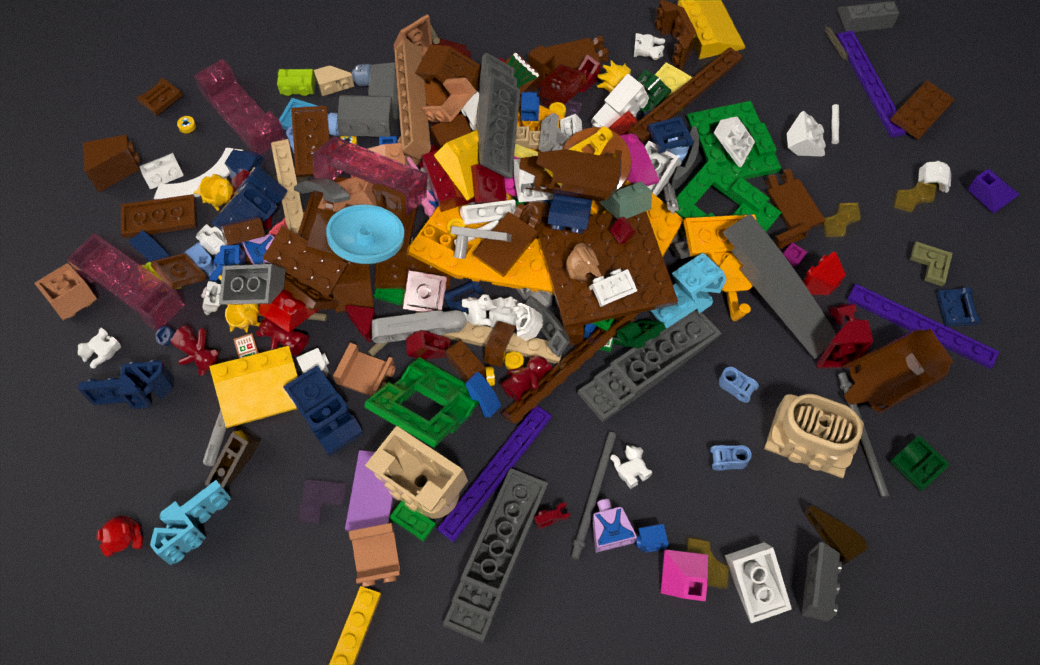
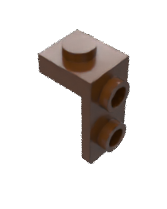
(497, 343)

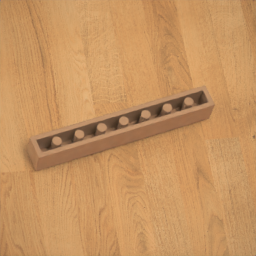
(411, 99)

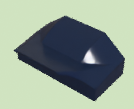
(242, 160)

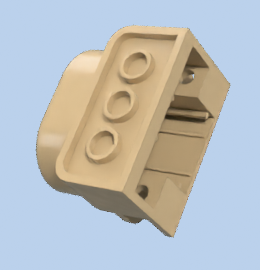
(815, 433)
(408, 463)

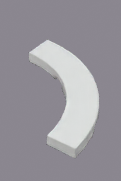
(190, 186)

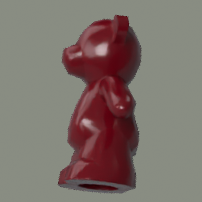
(295, 340)
(195, 348)
(525, 377)

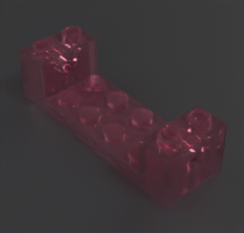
(238, 108)
(342, 156)
(126, 280)

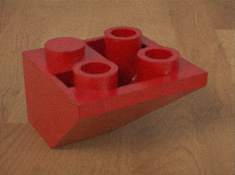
(826, 276)

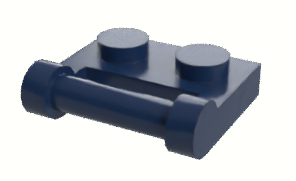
(670, 129)
(457, 305)
(952, 308)

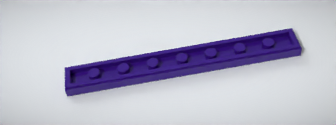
(870, 82)
(912, 320)
(494, 474)

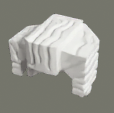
(936, 172)
(211, 239)
(504, 311)
(529, 321)

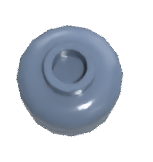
(361, 74)

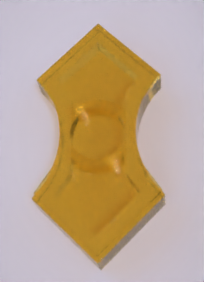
(908, 199)
(836, 225)
(716, 571)

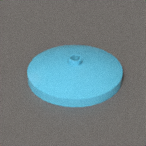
(365, 234)

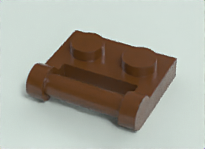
(159, 97)
(394, 201)

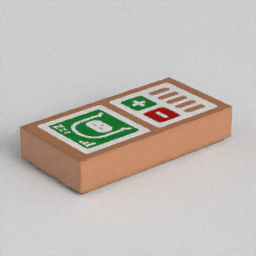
(246, 345)

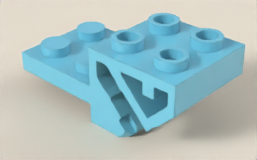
(691, 289)
(182, 521)

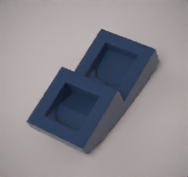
(148, 247)

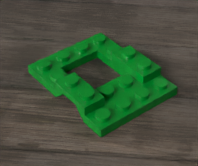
(762, 155)
(743, 193)
(434, 384)

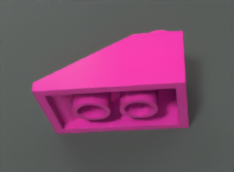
(642, 167)

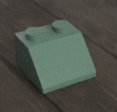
(629, 201)

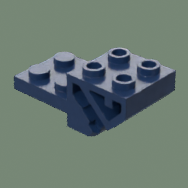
(253, 198)
(570, 213)
(126, 390)
(323, 410)

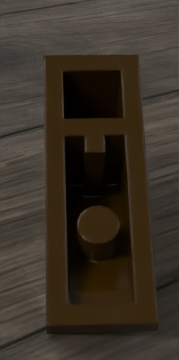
(233, 458)
(836, 534)

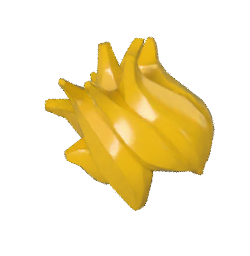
(614, 76)
(215, 190)
(242, 316)

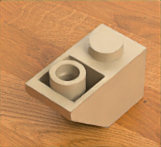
(332, 79)

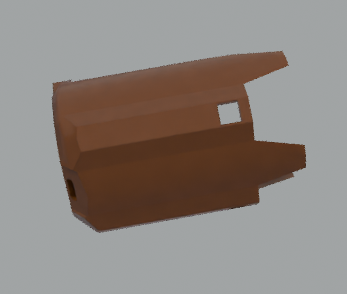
(579, 172)
(889, 379)

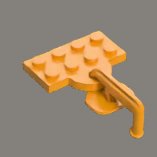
(707, 237)

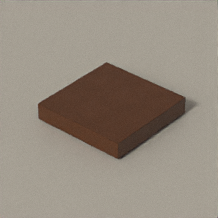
(178, 270)

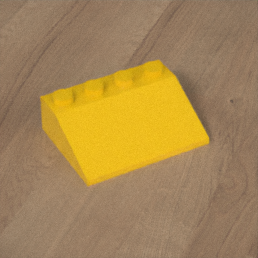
(713, 27)
(457, 158)
(254, 385)

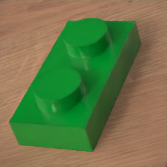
(412, 521)

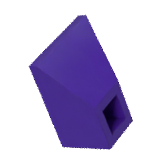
(992, 190)

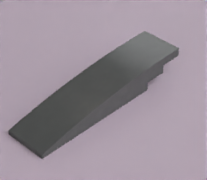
(497, 115)
(779, 284)
(646, 366)
(495, 555)

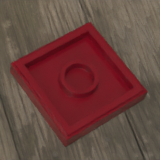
(488, 185)

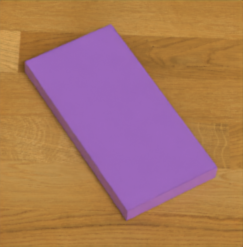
(369, 499)

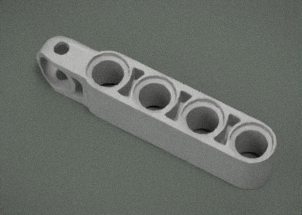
(400, 327)

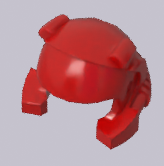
(118, 535)

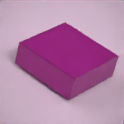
(794, 254)

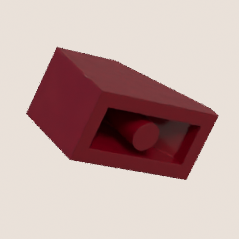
(427, 345)

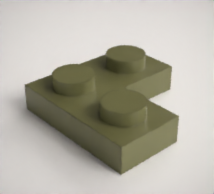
(936, 260)

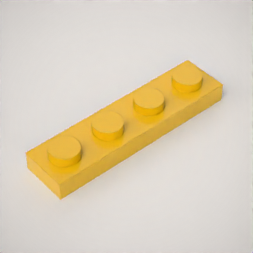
(356, 627)

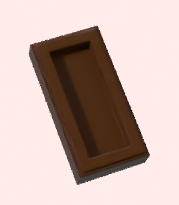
(793, 235)

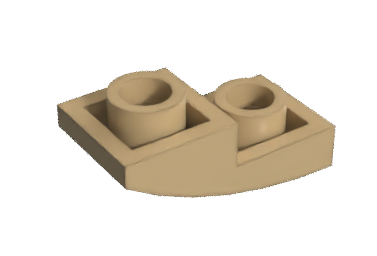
(527, 138)

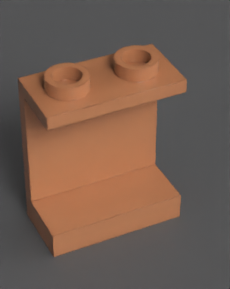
(461, 93)
(363, 371)
(375, 554)

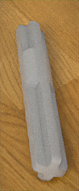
(670, 197)
(215, 441)

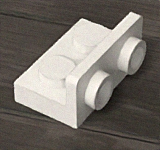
(161, 171)
(613, 287)

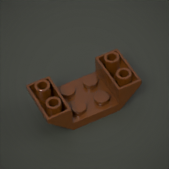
(675, 20)
(448, 63)
(354, 287)

